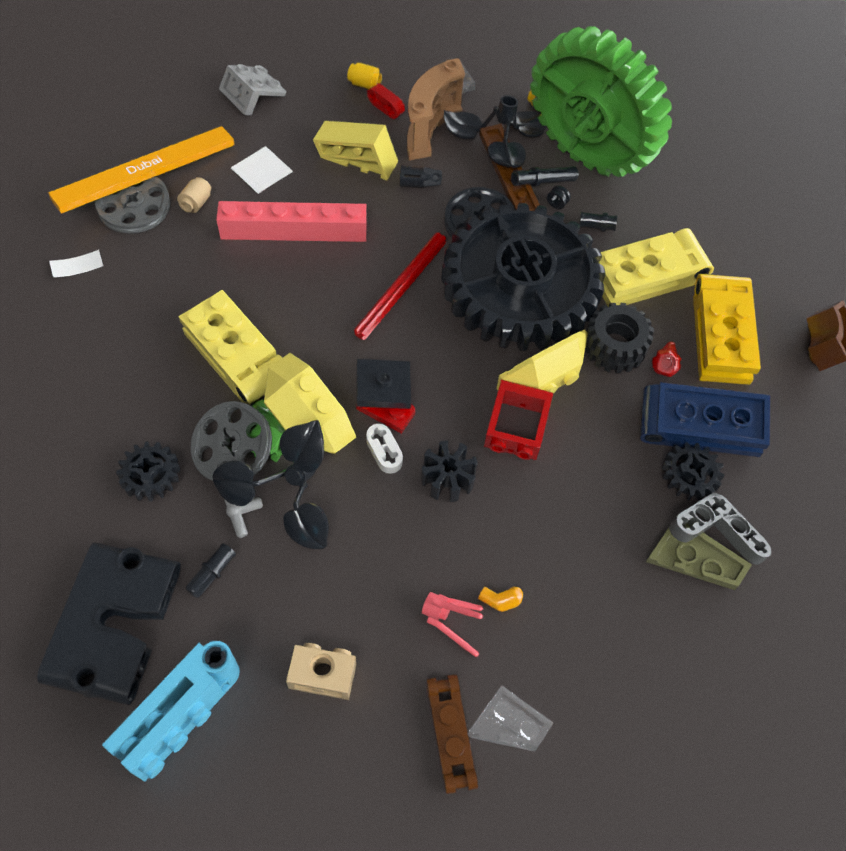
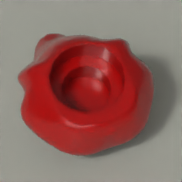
(667, 360)

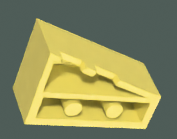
(357, 144)

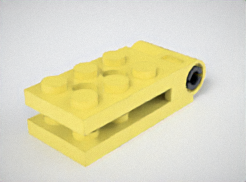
(653, 267)
(230, 345)

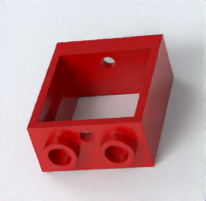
(525, 398)

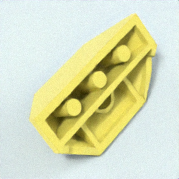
(552, 366)
(299, 396)

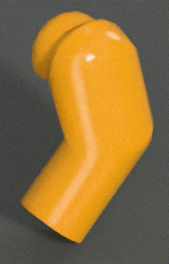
(503, 601)

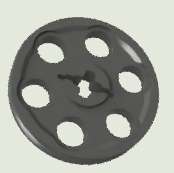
(127, 207)
(221, 438)

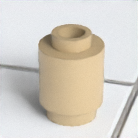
(194, 195)

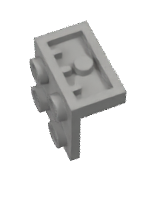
(245, 84)

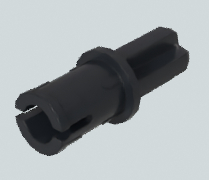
(210, 570)

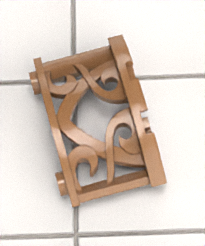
(429, 100)

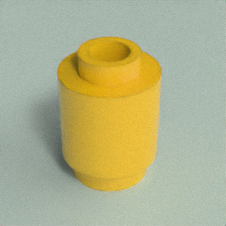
(364, 75)

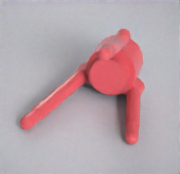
(438, 608)

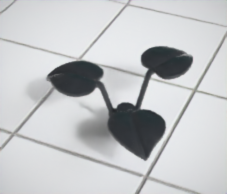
(507, 154)
(304, 447)

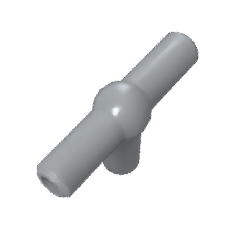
(235, 513)

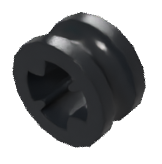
(558, 197)

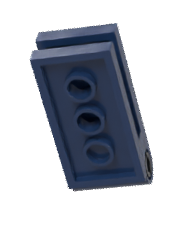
(708, 416)

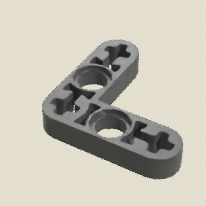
(753, 548)

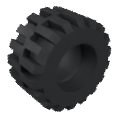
(624, 322)

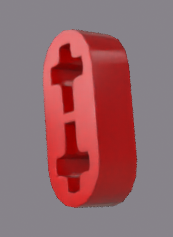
(386, 101)

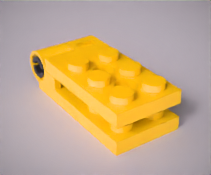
(725, 329)

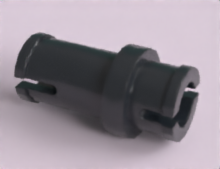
(598, 221)

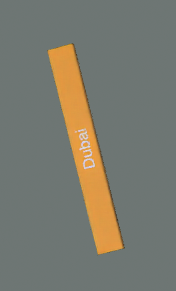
(140, 169)

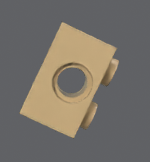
(334, 684)

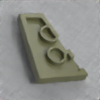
(700, 559)

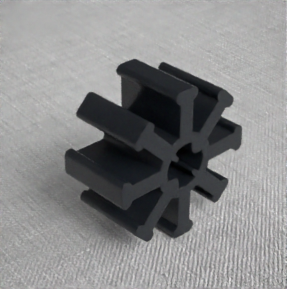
(435, 466)

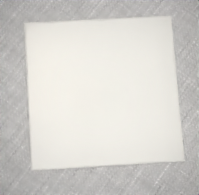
(261, 169)

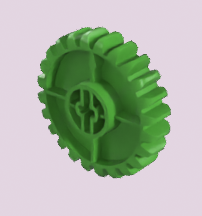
(601, 101)

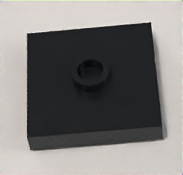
(383, 384)

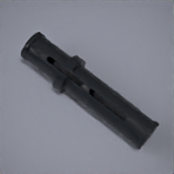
(537, 176)

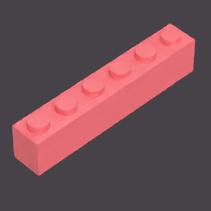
(292, 221)

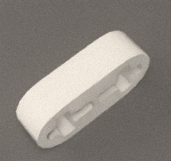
(379, 450)

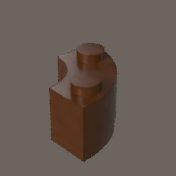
(828, 336)

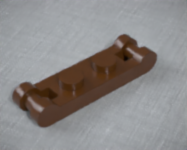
(451, 734)

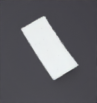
(76, 265)

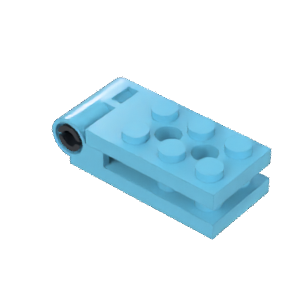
(174, 709)

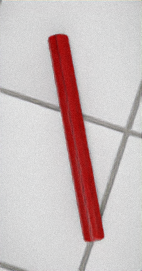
(399, 286)

